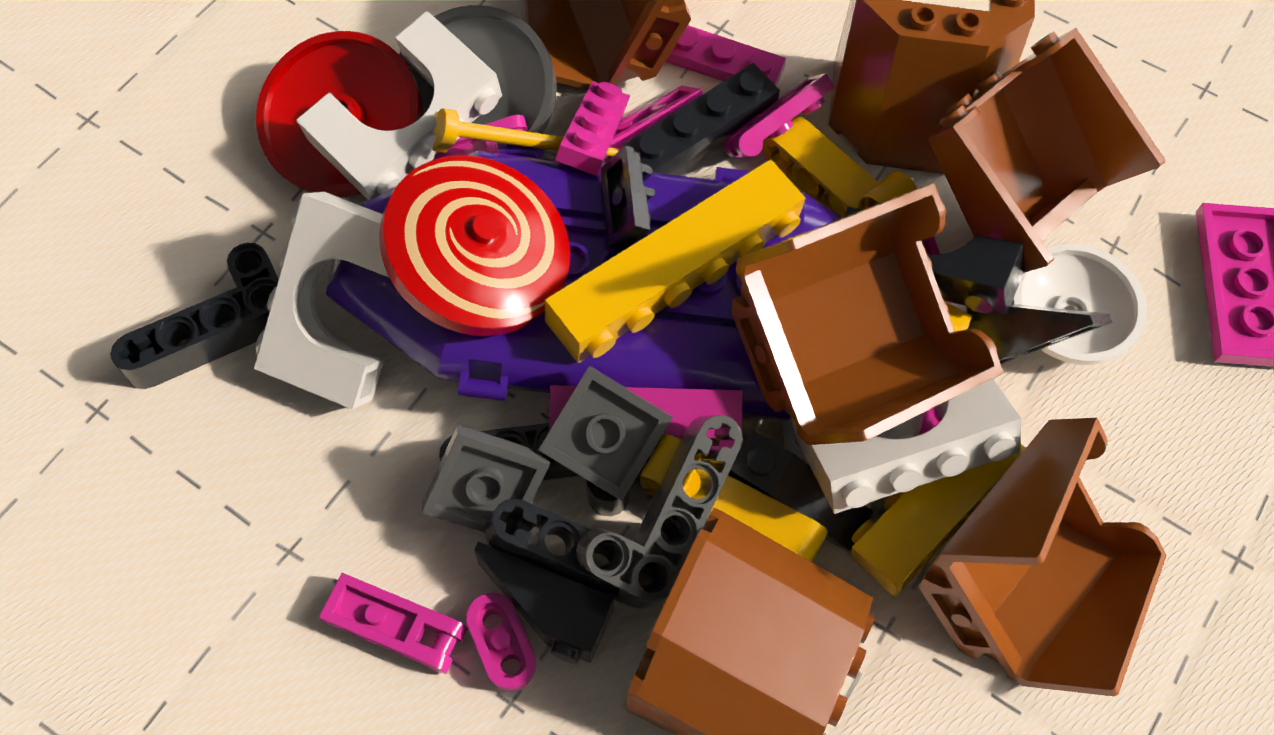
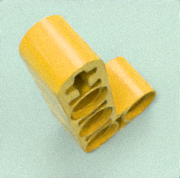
(828, 172)
(741, 502)

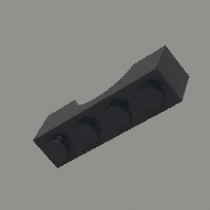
(718, 112)
(978, 274)

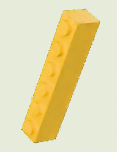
(673, 262)

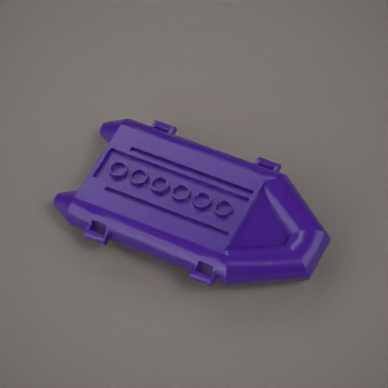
(678, 349)

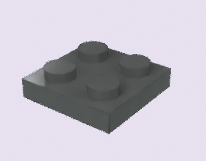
(605, 433)
(479, 475)

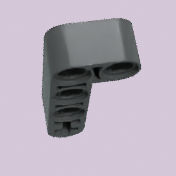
(669, 501)

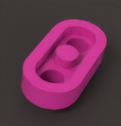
(501, 643)

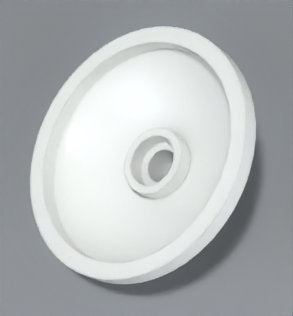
(1090, 282)

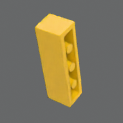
(921, 524)

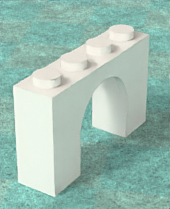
(381, 159)
(294, 340)
(973, 432)

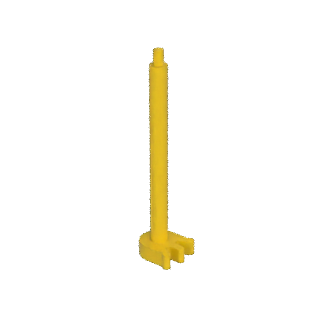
(450, 128)

